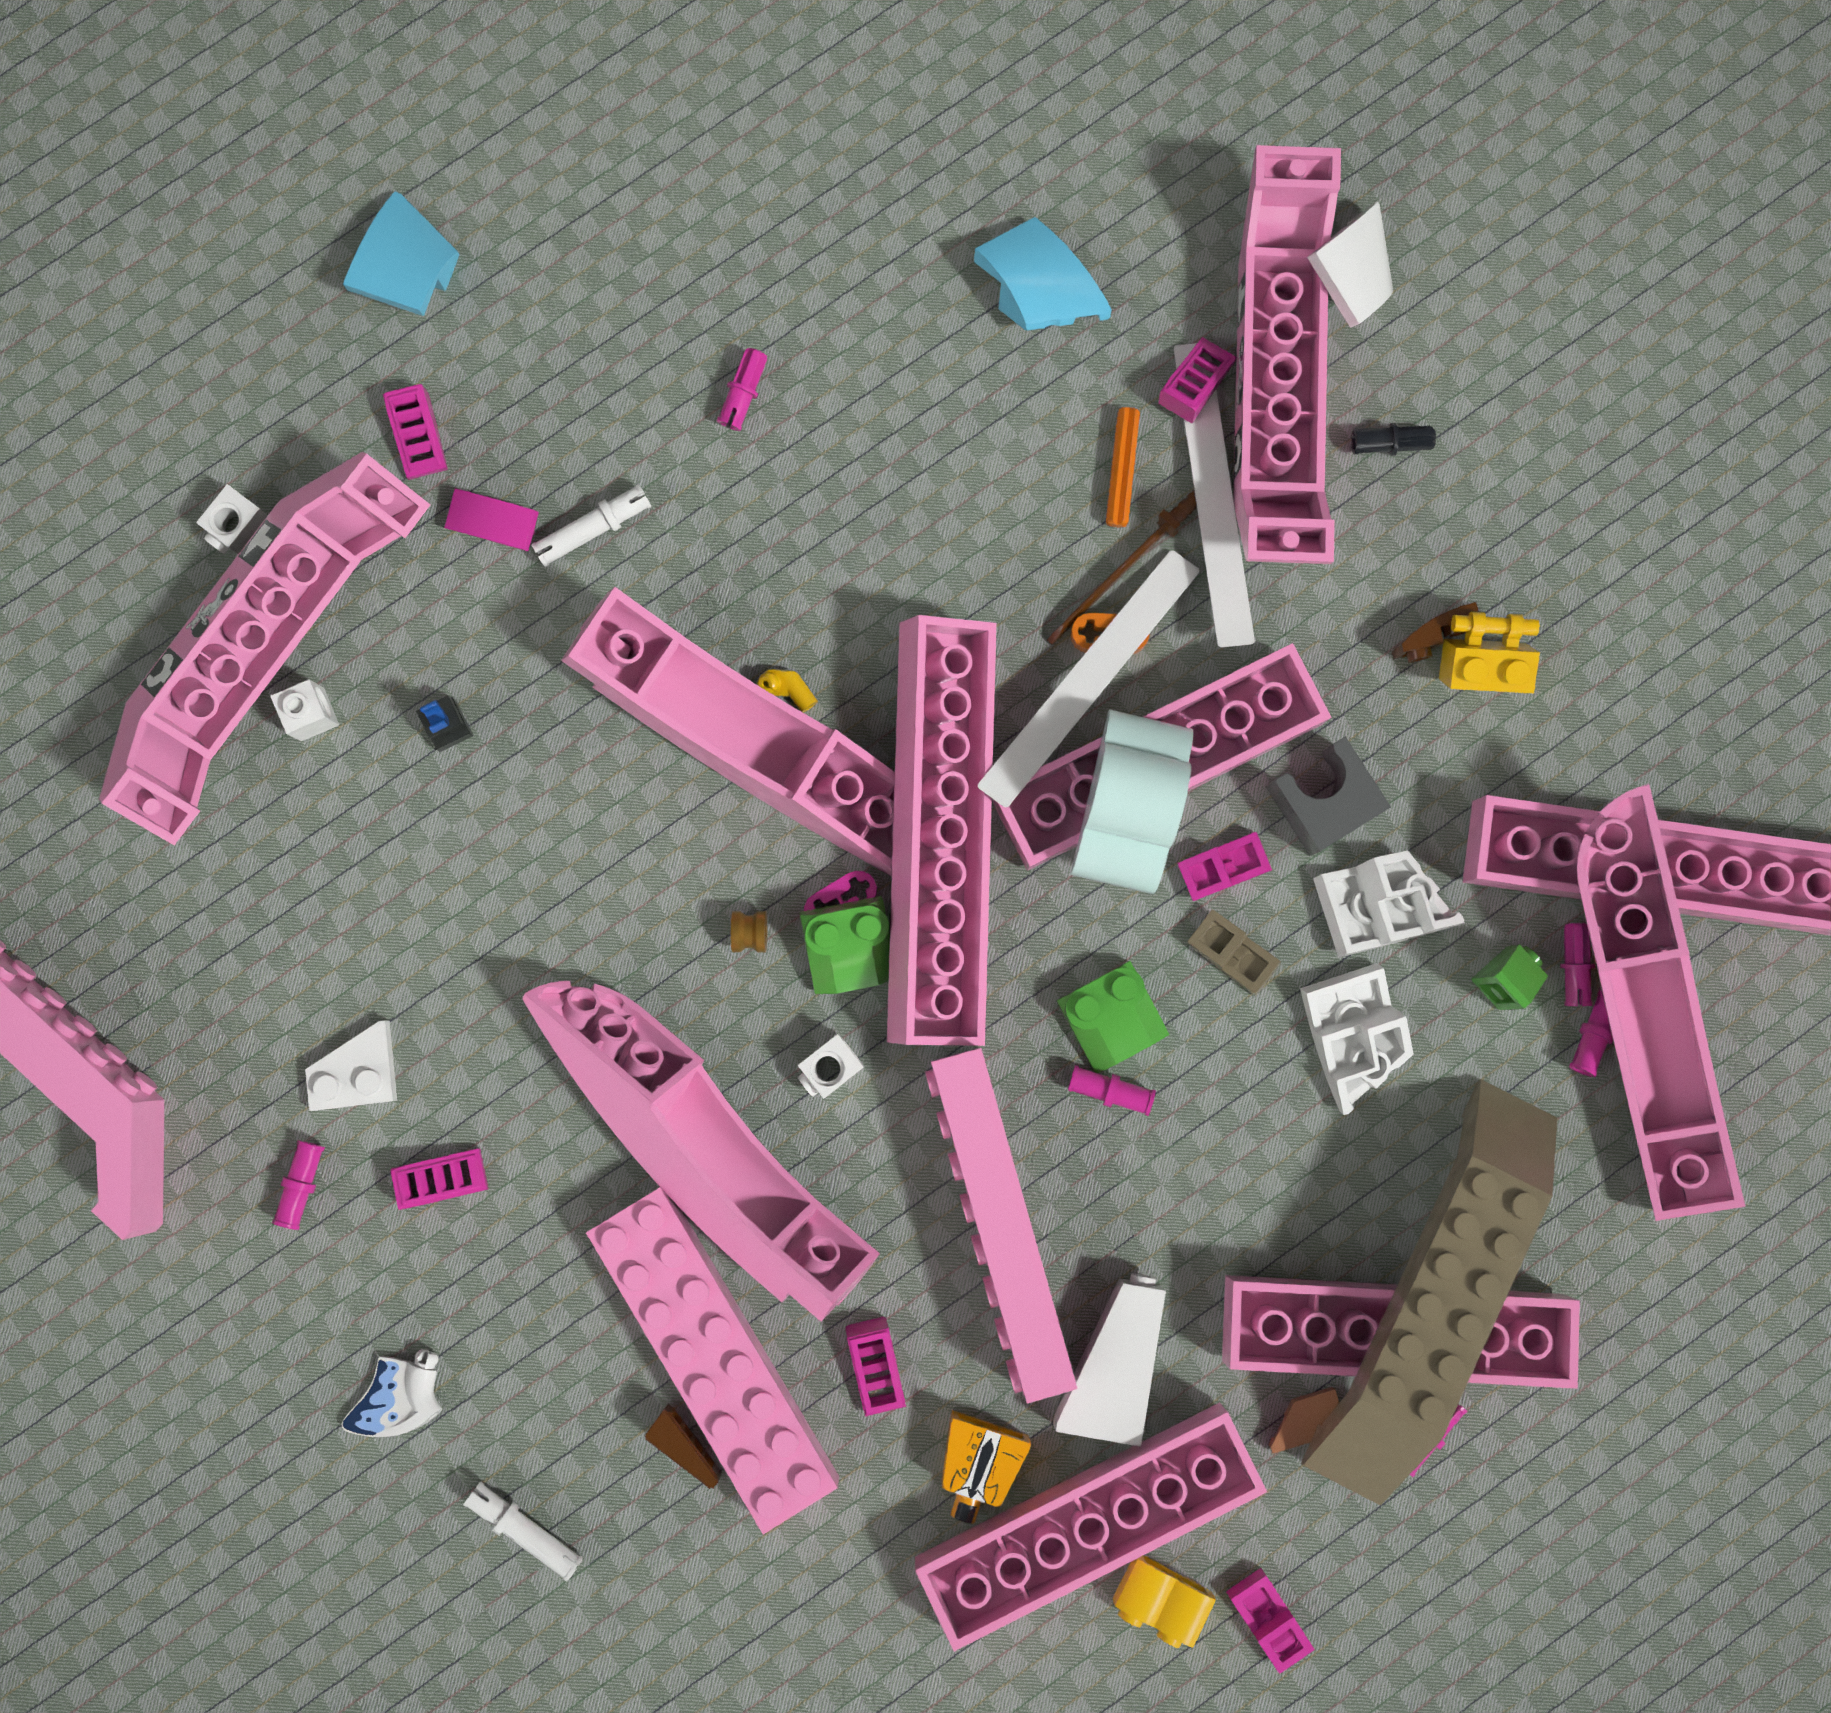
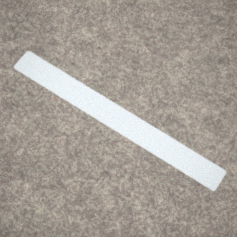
(1217, 517)
(1088, 679)

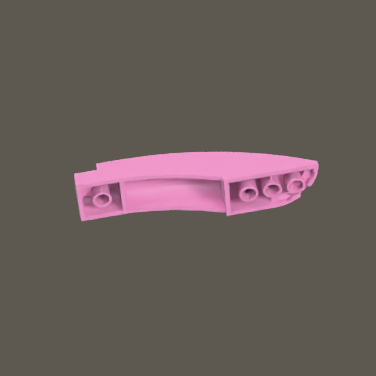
(698, 1147)

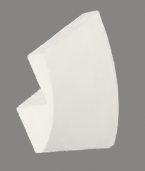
(1356, 266)
(1381, 904)
(1356, 1032)

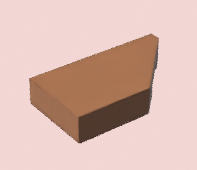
(1303, 1418)

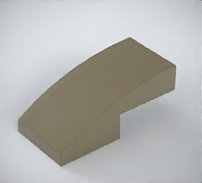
(1234, 952)

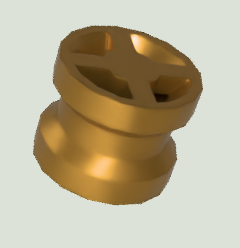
(749, 931)

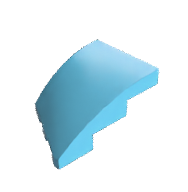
(401, 258)
(1040, 278)

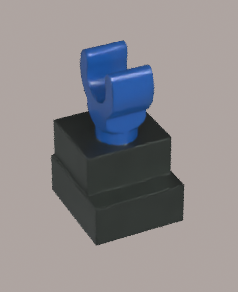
(444, 723)

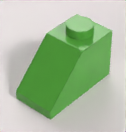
(1511, 978)

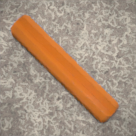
(1122, 467)

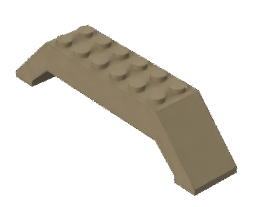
(1443, 1299)

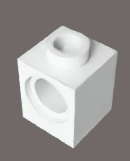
(224, 507)
(304, 710)
(842, 1053)

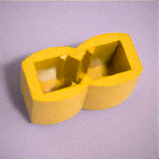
(1164, 1601)

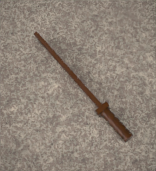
(1168, 524)

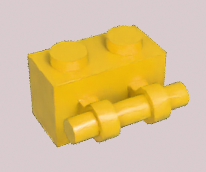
(1490, 664)

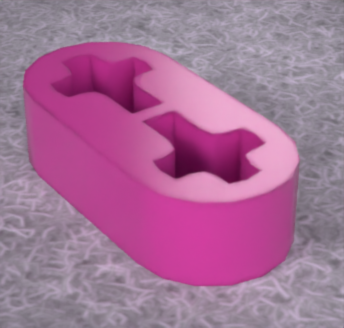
(841, 887)

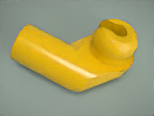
(788, 684)

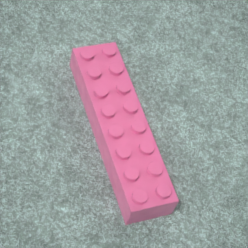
(1230, 726)
(1005, 1232)
(1332, 1324)
(714, 1359)
(1088, 1526)

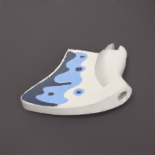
(398, 1397)

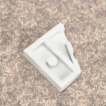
(354, 1072)

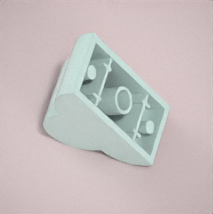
(1134, 802)

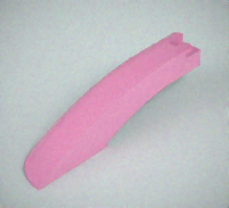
(738, 728)
(1655, 1011)

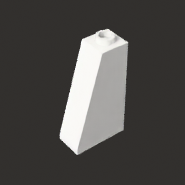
(1116, 1367)

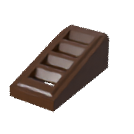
(678, 1443)

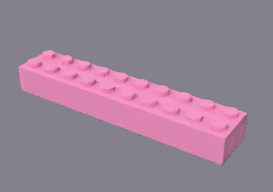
(941, 832)
(1711, 868)

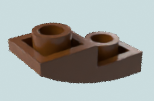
(1429, 636)

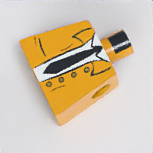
(980, 1463)

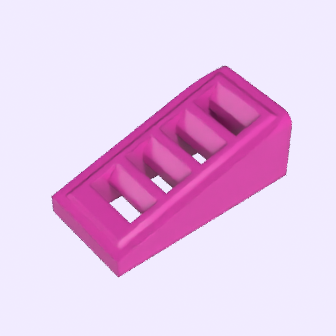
(407, 398)
(1183, 404)
(403, 1187)
(866, 1332)

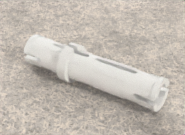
(591, 525)
(523, 1531)

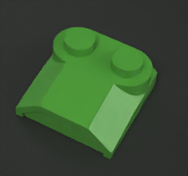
(847, 945)
(1113, 1017)

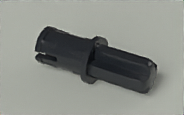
(1392, 439)

